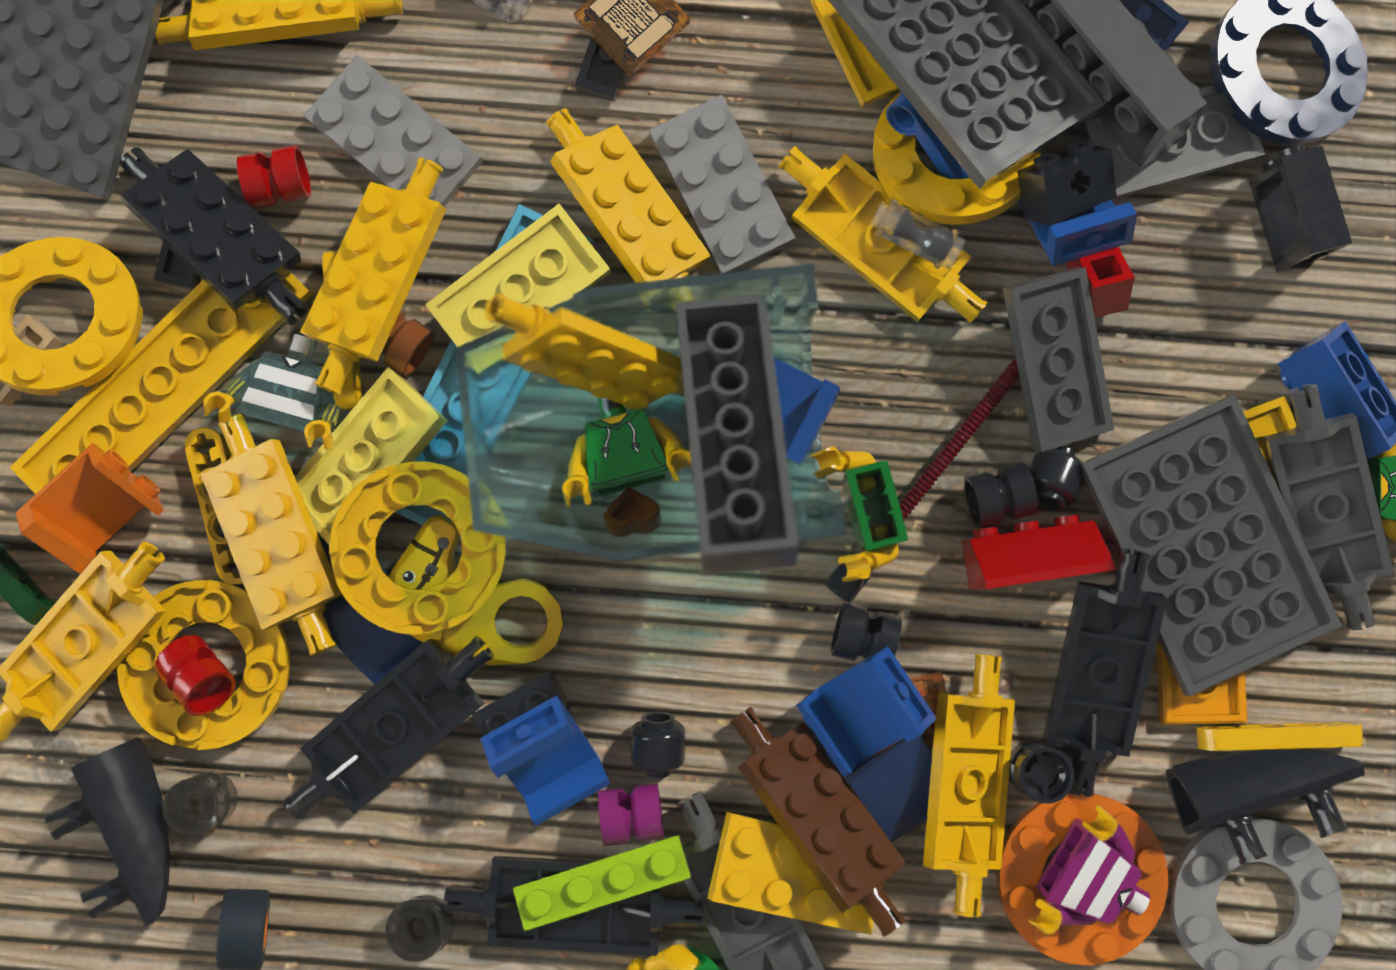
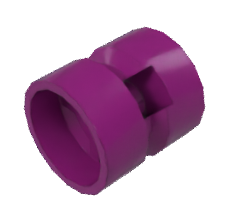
(630, 815)

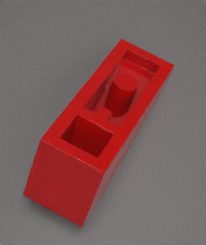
(1108, 280)

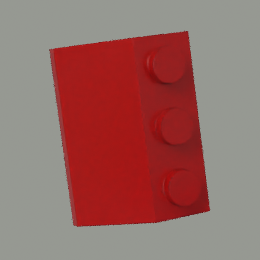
(1035, 553)

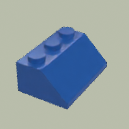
(1345, 385)

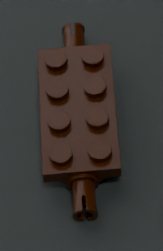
(821, 818)

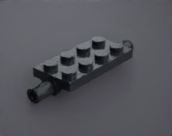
(213, 231)
(1104, 669)
(390, 727)
(619, 927)

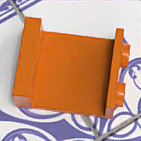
(86, 506)

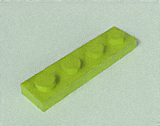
(601, 882)

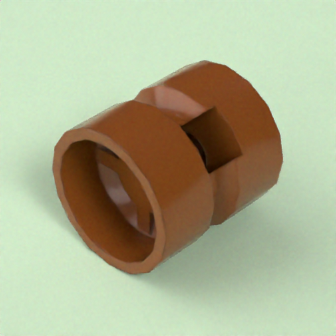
(407, 345)

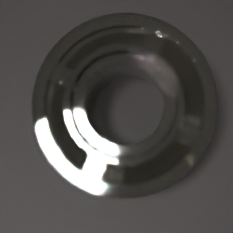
(401, 933)

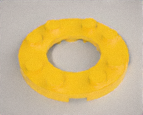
(932, 195)
(97, 350)
(372, 591)
(247, 708)

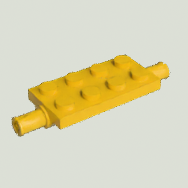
(255, 21)
(625, 202)
(839, 217)
(373, 272)
(585, 354)
(272, 535)
(80, 640)
(970, 784)

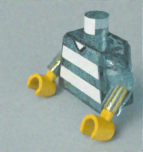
(281, 393)

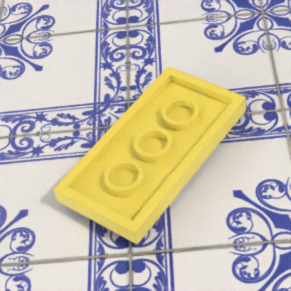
(535, 267)
(382, 430)

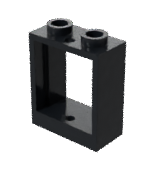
(1299, 208)

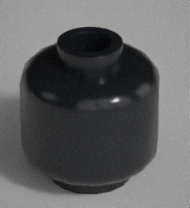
(1057, 478)
(657, 744)

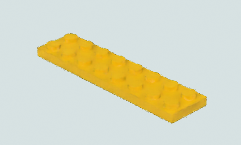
(157, 382)

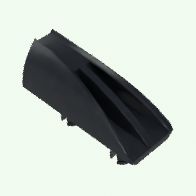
(1237, 784)
(126, 805)

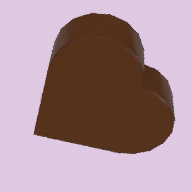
(632, 514)

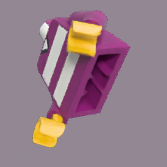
(1090, 877)

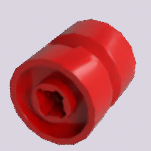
(272, 177)
(195, 675)

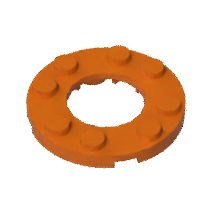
(1023, 860)

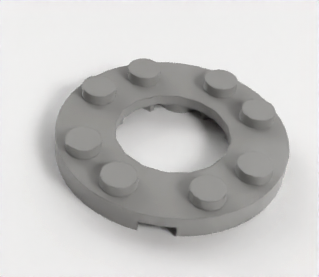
(1316, 906)

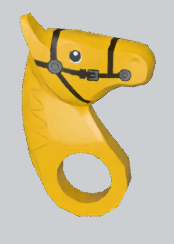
(431, 561)

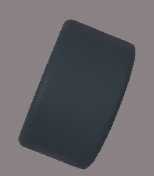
(243, 929)

